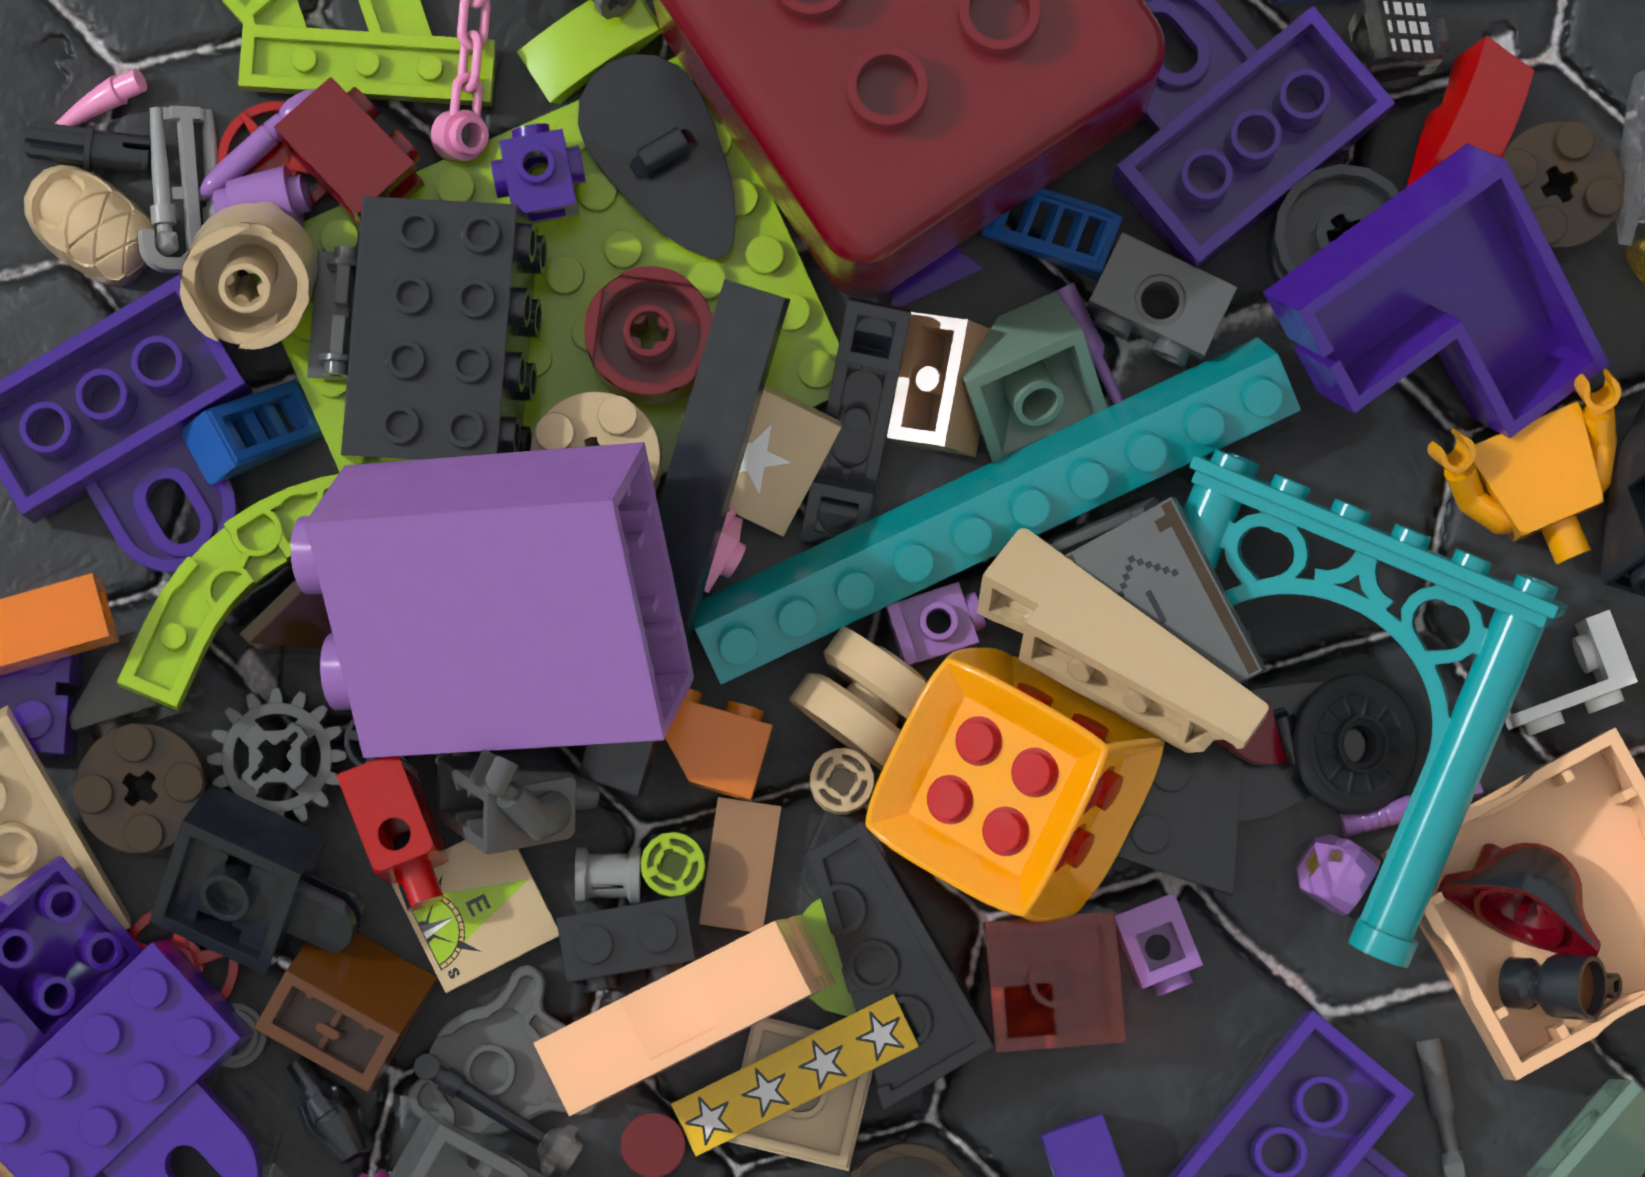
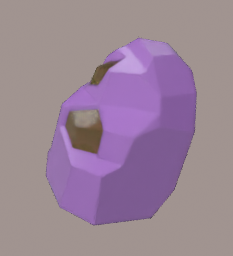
(1336, 872)

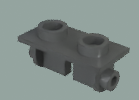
(332, 314)

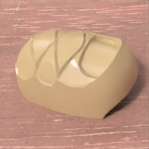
(87, 223)

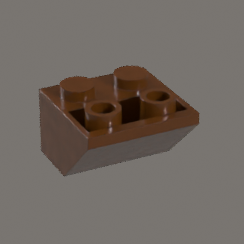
(347, 1008)

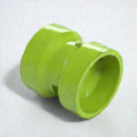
(681, 868)

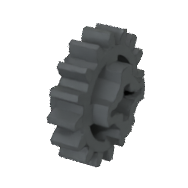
(258, 739)

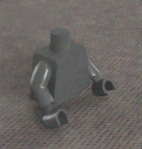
(510, 799)

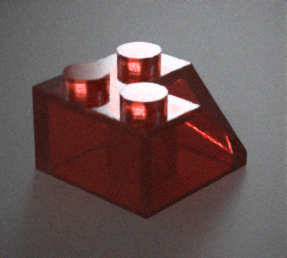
(1054, 982)

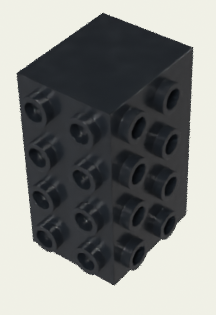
(441, 330)

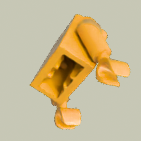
(1541, 473)

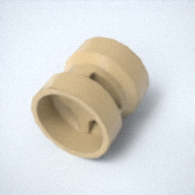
(846, 789)

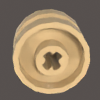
(871, 706)

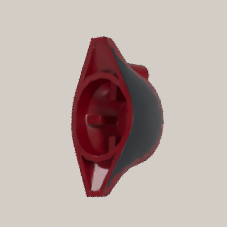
(1527, 896)

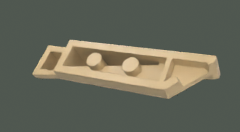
(1112, 650)

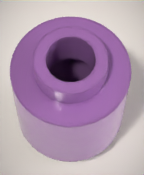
(270, 185)

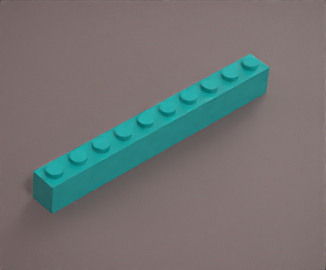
(986, 507)

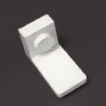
(1597, 651)

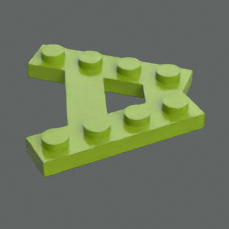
(387, 63)

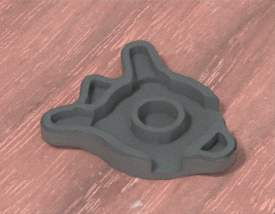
(497, 1056)

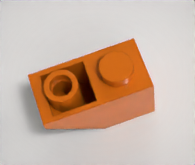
(720, 747)

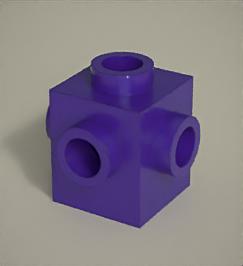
(546, 195)

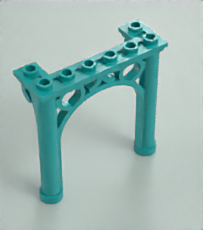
(1459, 739)

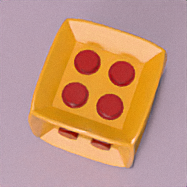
(1012, 785)

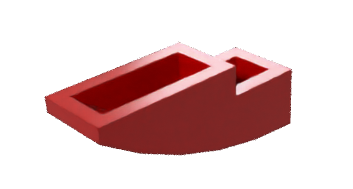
(1478, 107)

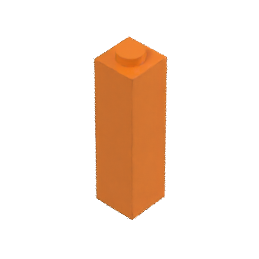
(54, 623)

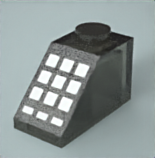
(1398, 38)

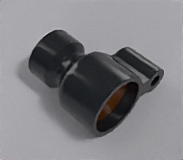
(1563, 985)

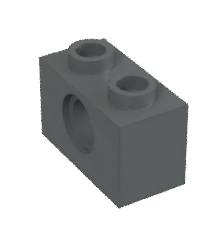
(1197, 297)

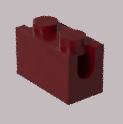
(347, 150)

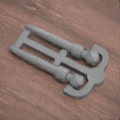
(163, 214)

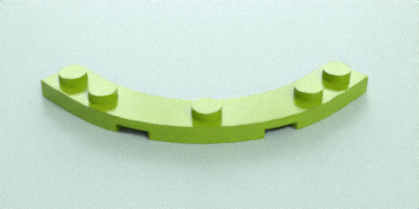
(208, 590)

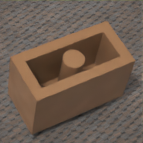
(930, 396)

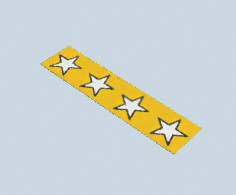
(794, 1075)

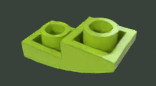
(582, 44)

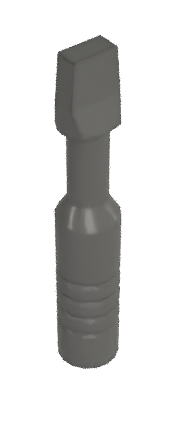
(1441, 1104)

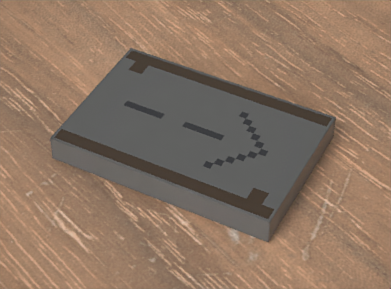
(1168, 577)

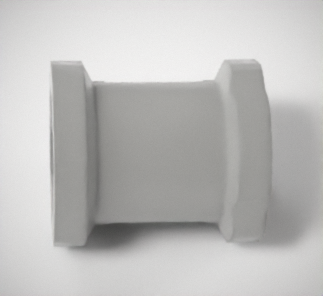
(608, 875)

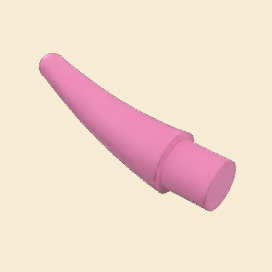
(105, 97)

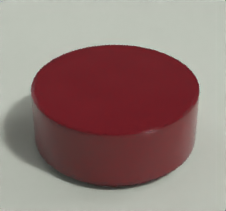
(653, 1144)

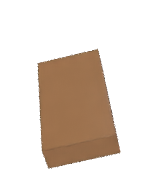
(740, 865)

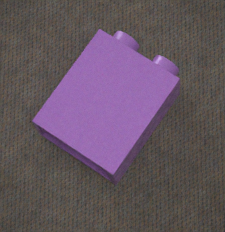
(497, 601)

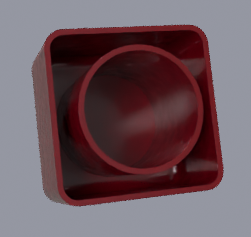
(913, 118)

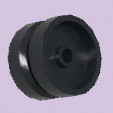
(1320, 206)

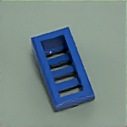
(1043, 248)
(219, 447)

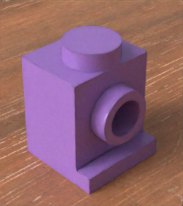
(914, 639)
(1164, 919)

